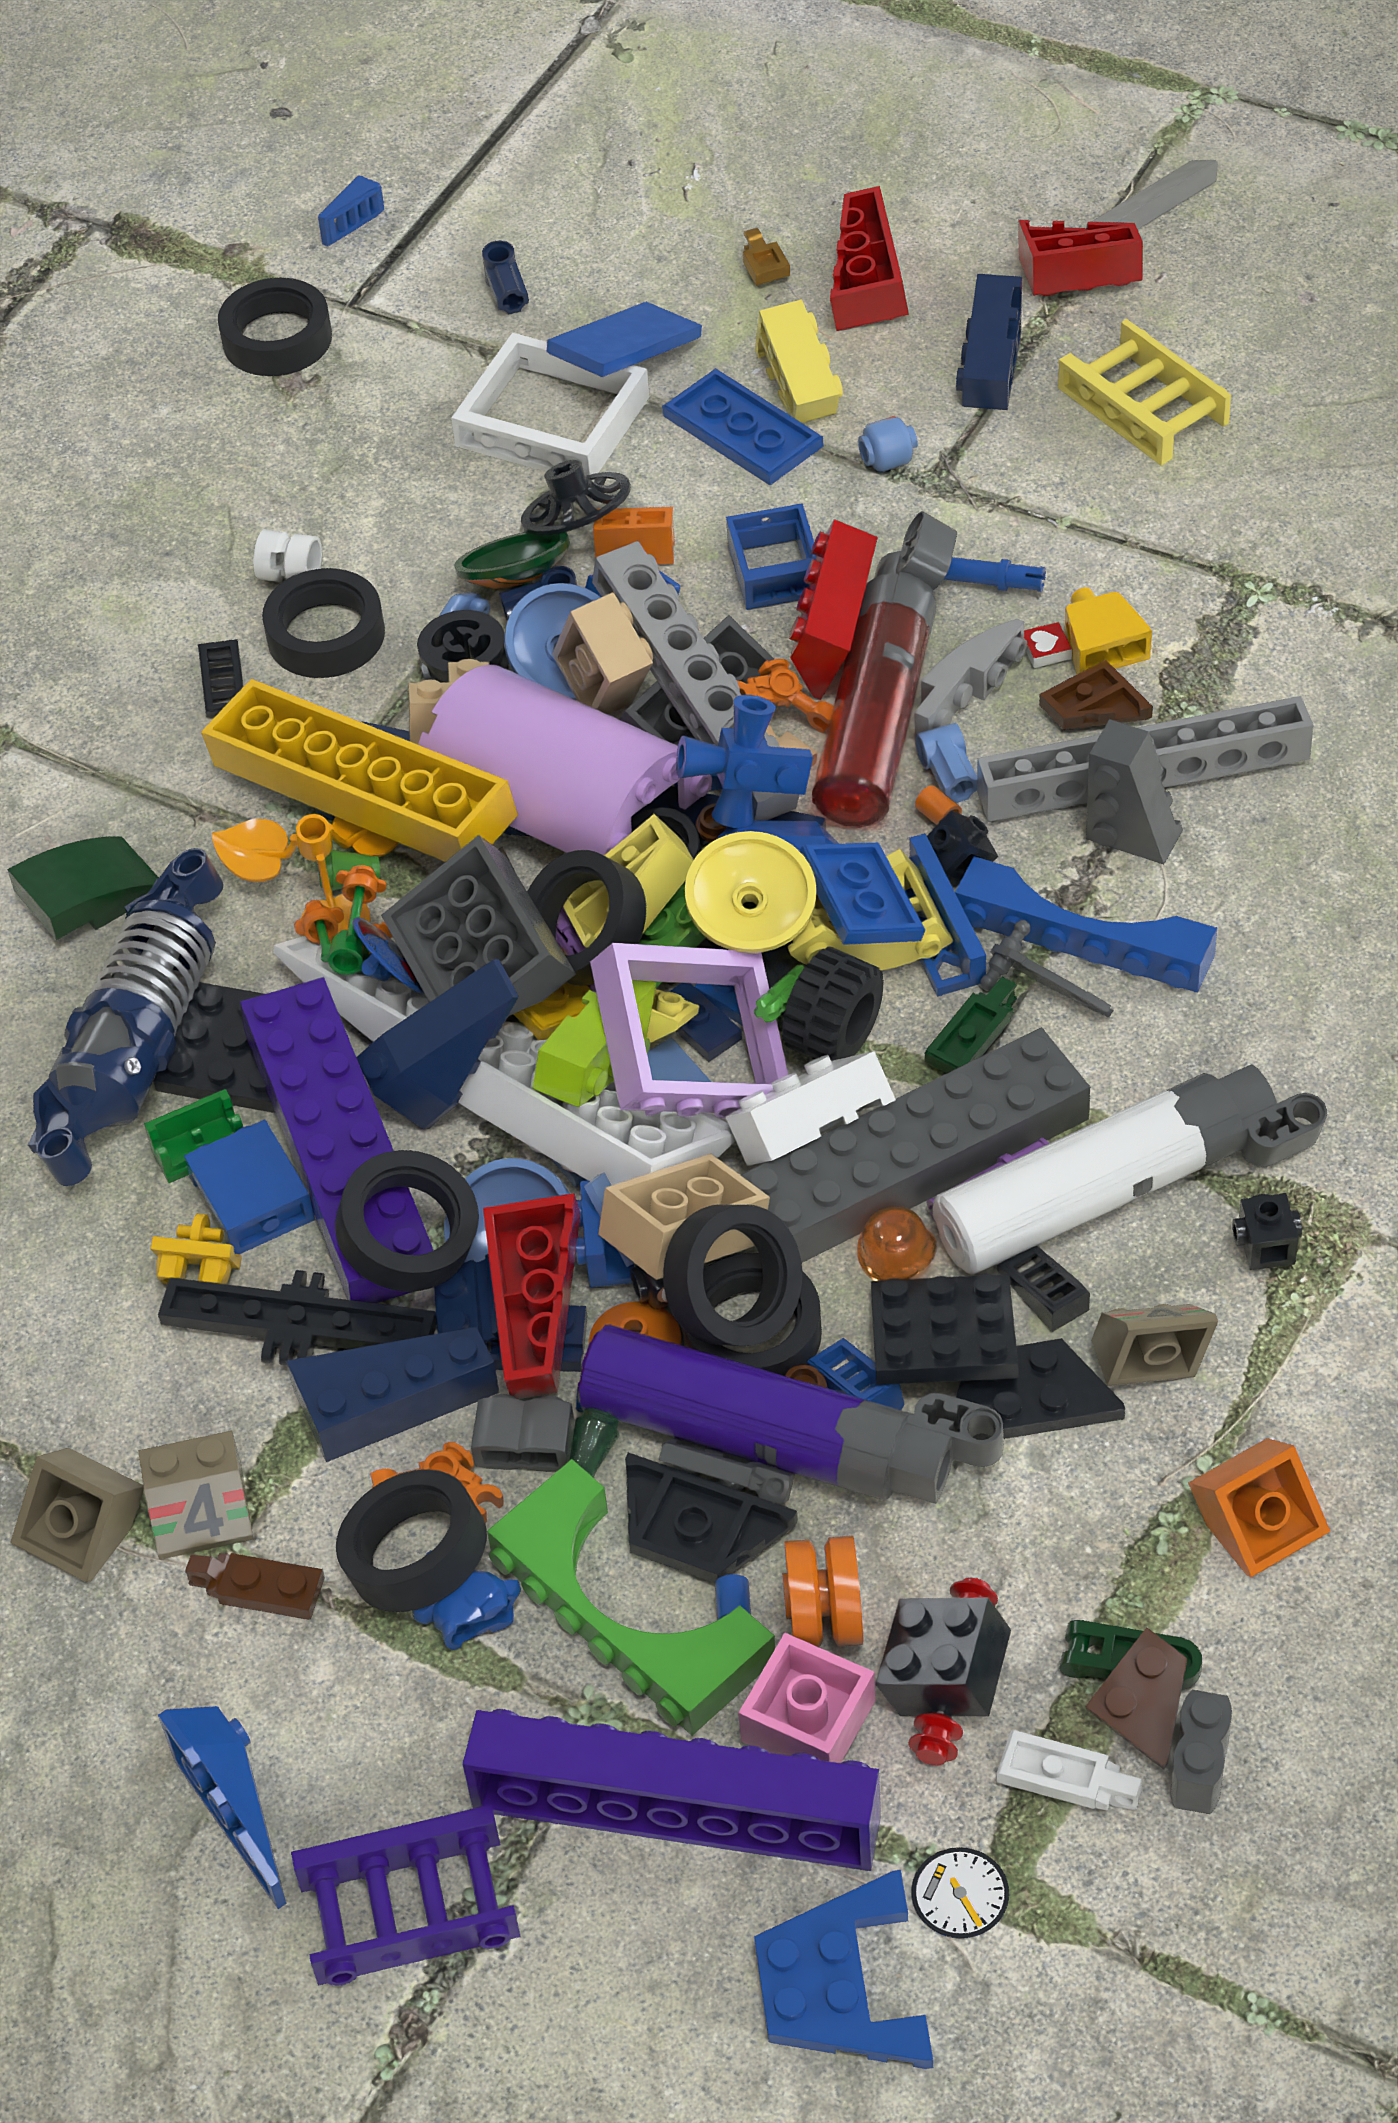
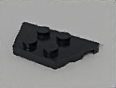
(1050, 1395)
(697, 1521)

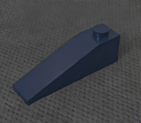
(432, 1052)

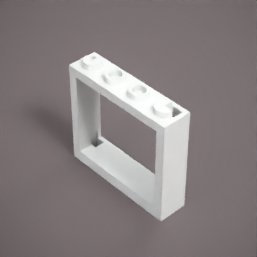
(536, 447)

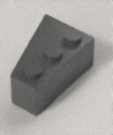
(1127, 796)

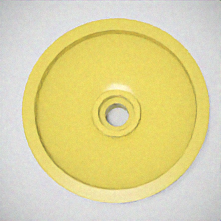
(755, 870)

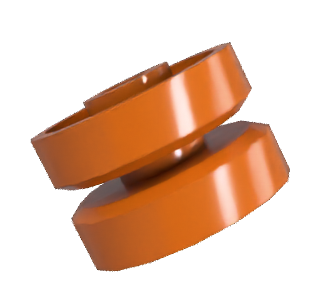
(823, 1592)

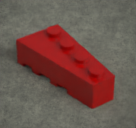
(867, 269)
(531, 1281)

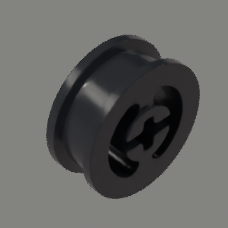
(460, 637)

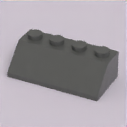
(738, 656)

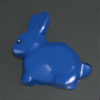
(472, 1609)

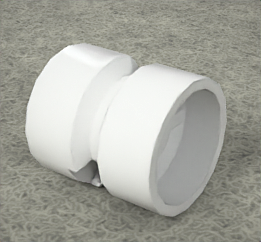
(282, 556)

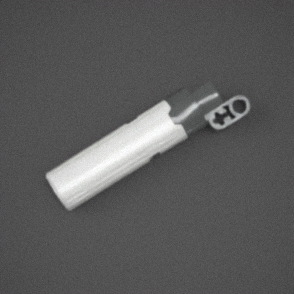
(1121, 1161)

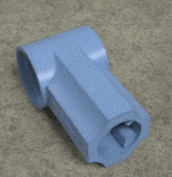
(945, 753)

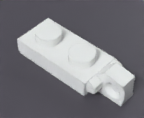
(1066, 1773)

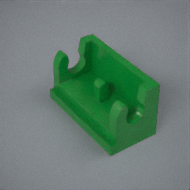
(188, 1129)

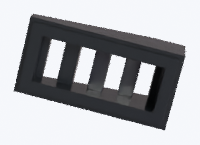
(219, 653)
(1052, 1313)

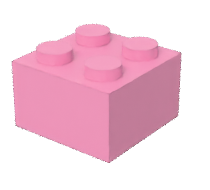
(807, 1702)

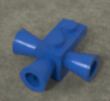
(745, 762)

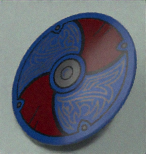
(385, 956)

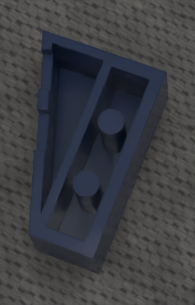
(992, 343)

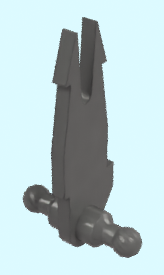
(1008, 955)

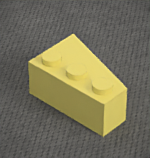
(797, 361)
(657, 861)

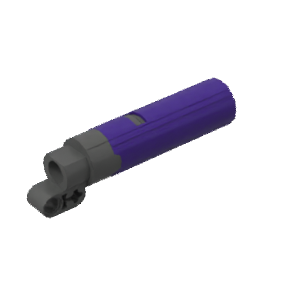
(785, 1419)

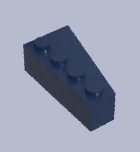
(390, 1387)

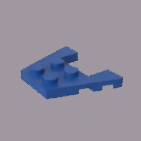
(817, 1982)

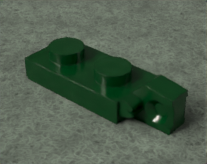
(973, 1027)

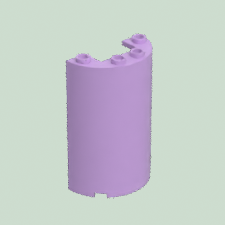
(566, 763)

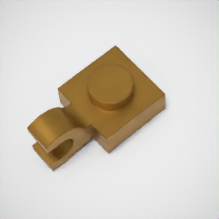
(764, 260)

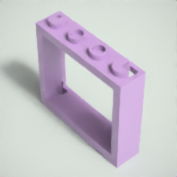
(634, 1085)

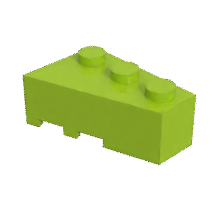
(576, 1058)

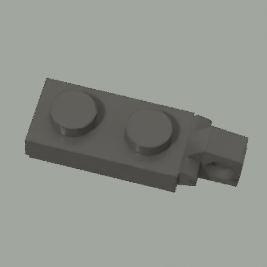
(729, 1469)

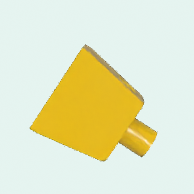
(1105, 630)

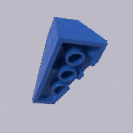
(217, 1766)

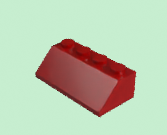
(830, 603)

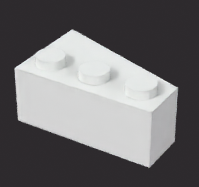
(807, 1105)

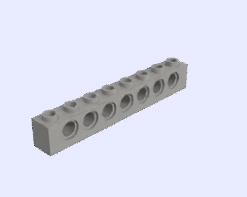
(681, 657)
(1186, 747)

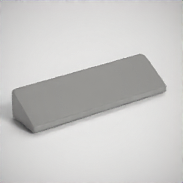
(1164, 194)

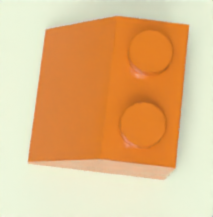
(1260, 1505)

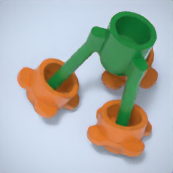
(321, 923)

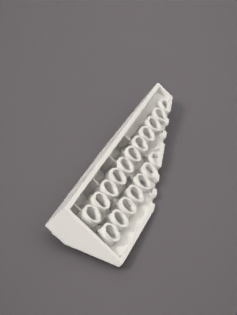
(580, 1138)

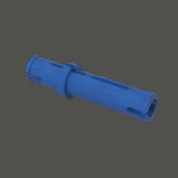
(998, 574)

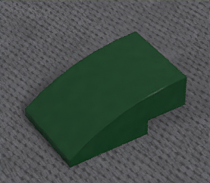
(82, 883)

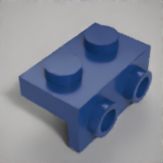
(602, 1259)

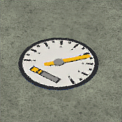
(960, 1892)

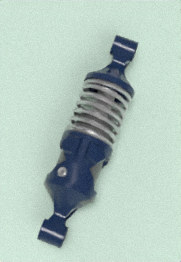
(127, 1018)

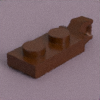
(258, 1583)

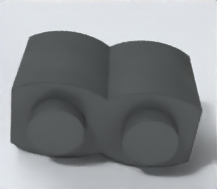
(522, 1433)
(1201, 1751)

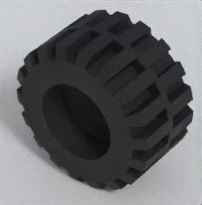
(832, 1005)

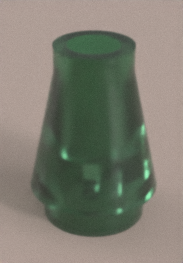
(593, 1438)

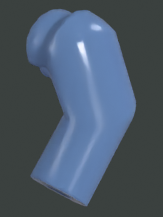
(466, 601)

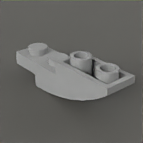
(967, 672)

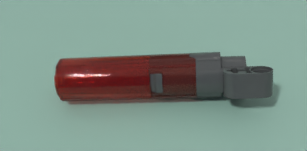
(882, 678)

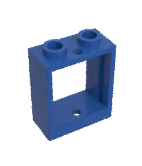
(775, 582)

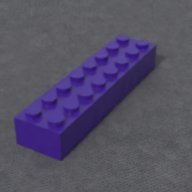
(328, 1120)
(674, 1789)

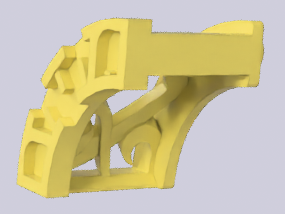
(821, 934)

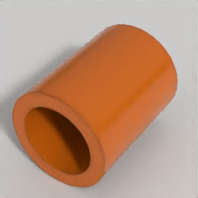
(935, 804)

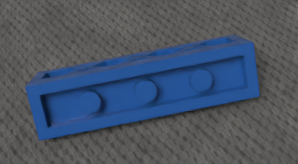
(966, 947)

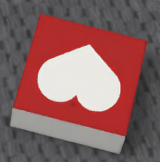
(1047, 645)

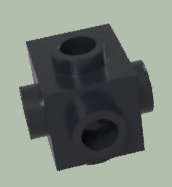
(958, 840)
(1267, 1231)

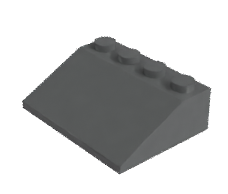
(475, 914)

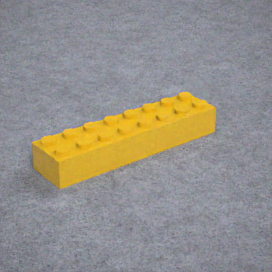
(357, 772)

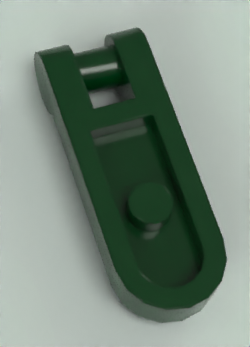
(1116, 1642)

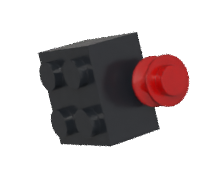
(944, 1664)

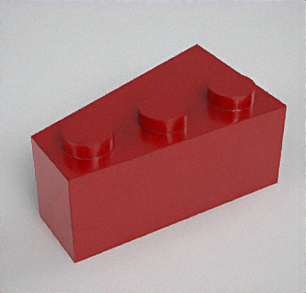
(1079, 258)

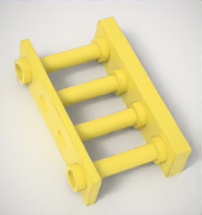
(1134, 418)

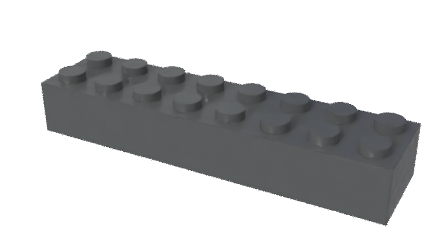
(924, 1141)

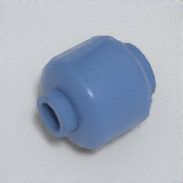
(887, 444)

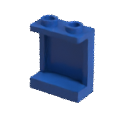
(250, 1186)

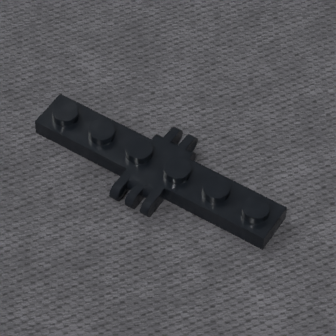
(291, 1317)

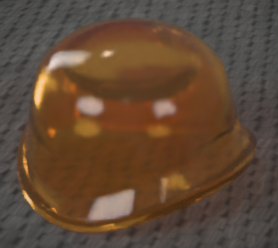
(895, 1244)

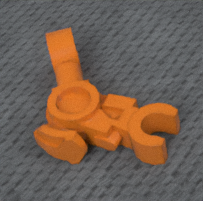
(784, 689)
(458, 1463)

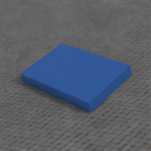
(862, 894)

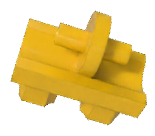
(176, 1254)

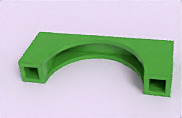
(683, 1672)

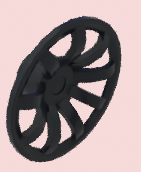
(570, 484)

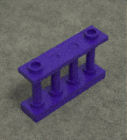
(372, 1858)

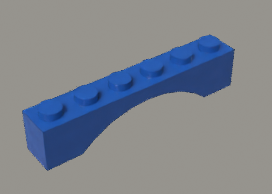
(1162, 950)

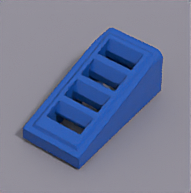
(351, 208)
(836, 1380)

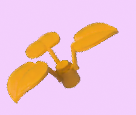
(257, 846)

